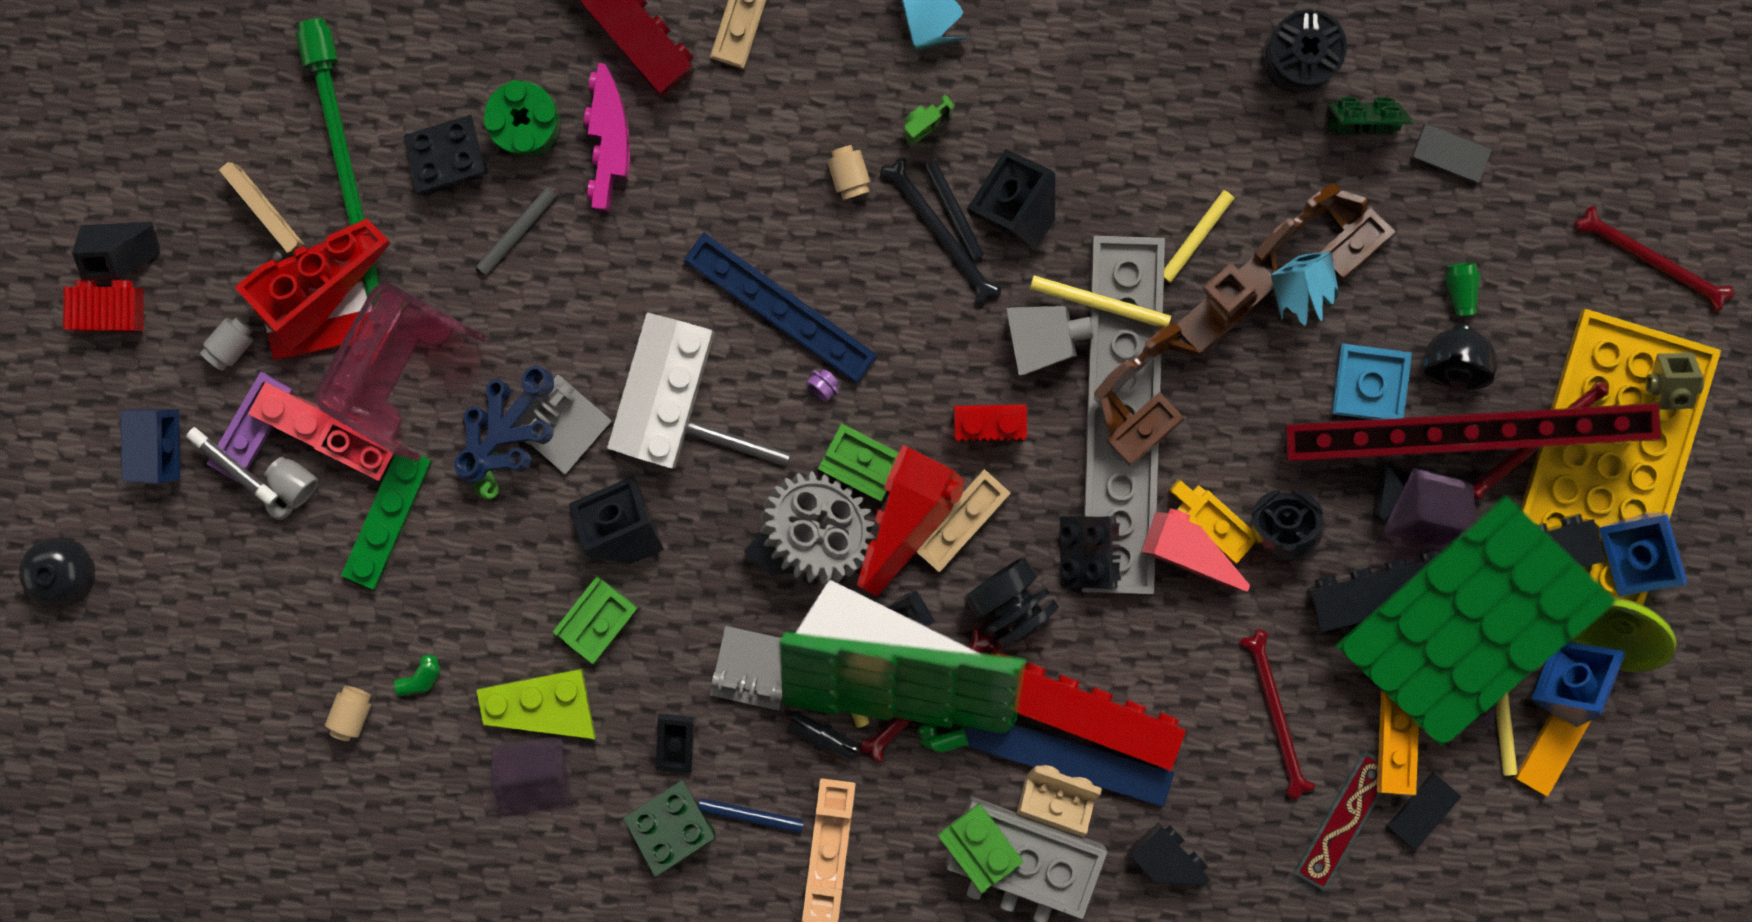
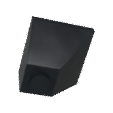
(1018, 198)
(616, 523)

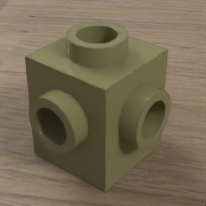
(1675, 381)

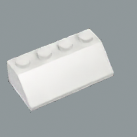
(661, 390)

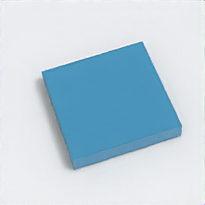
(1371, 382)

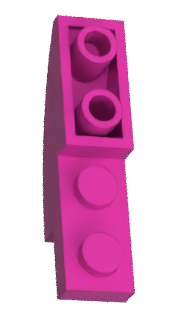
(610, 125)

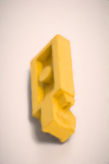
(1216, 519)

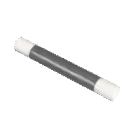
(231, 466)

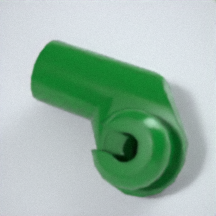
(422, 679)
(941, 742)

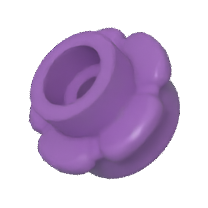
(822, 385)

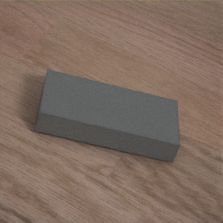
(1451, 153)

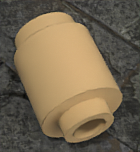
(849, 172)
(348, 713)

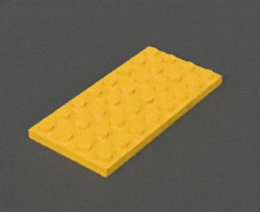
(1620, 477)

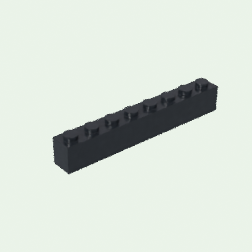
(1356, 597)

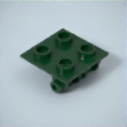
(1383, 113)
(669, 828)

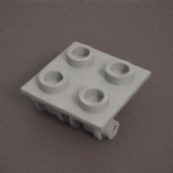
(573, 421)
(748, 669)

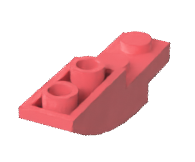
(319, 430)

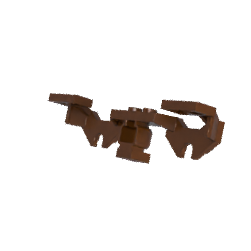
(1229, 300)

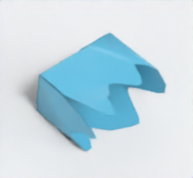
(930, 20)
(1291, 285)

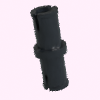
(823, 737)

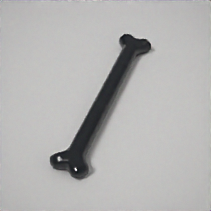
(897, 174)

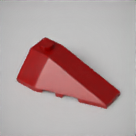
(307, 287)
(917, 504)

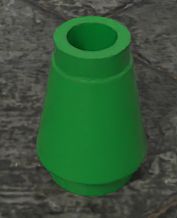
(1463, 287)

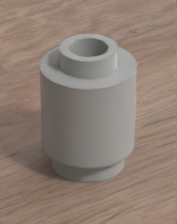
(227, 343)

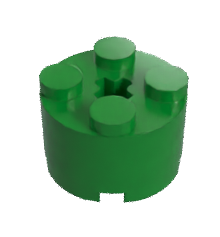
(523, 99)

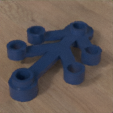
(502, 429)

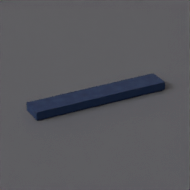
(780, 307)
(1076, 760)

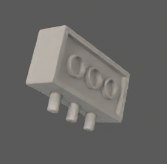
(1056, 867)

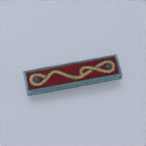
(1340, 823)

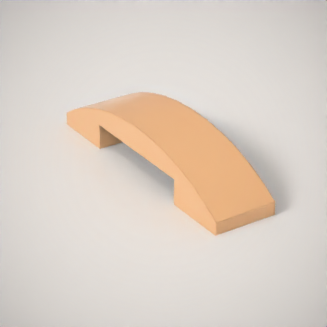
(828, 851)

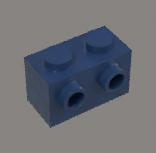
(150, 445)

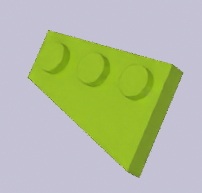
(540, 704)

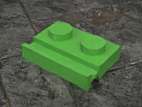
(922, 122)
(859, 461)
(595, 619)
(980, 847)

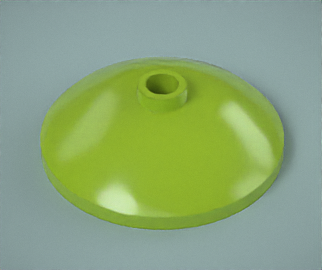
(1636, 631)

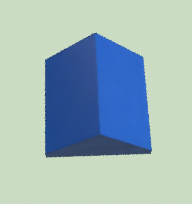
(1643, 554)
(1578, 681)

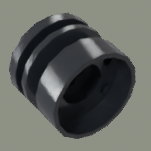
(1289, 66)
(1011, 603)

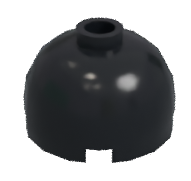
(1460, 356)
(1287, 524)
(57, 572)

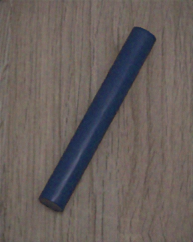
(751, 815)

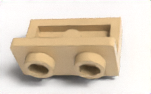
(1058, 800)

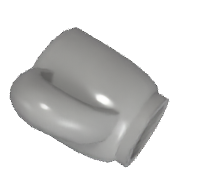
(291, 484)

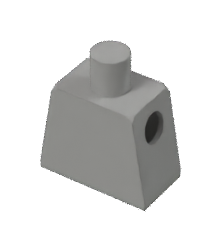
(1045, 336)

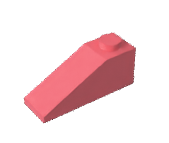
(1191, 549)

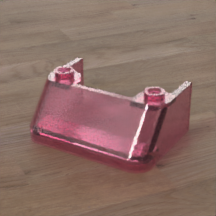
(373, 358)

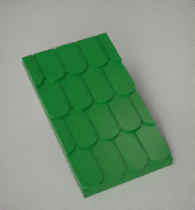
(1475, 621)
(885, 666)

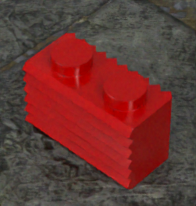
(103, 308)
(990, 422)

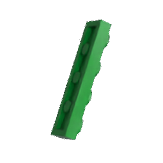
(386, 520)

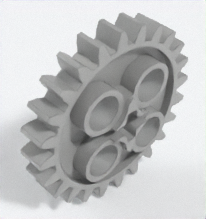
(817, 527)

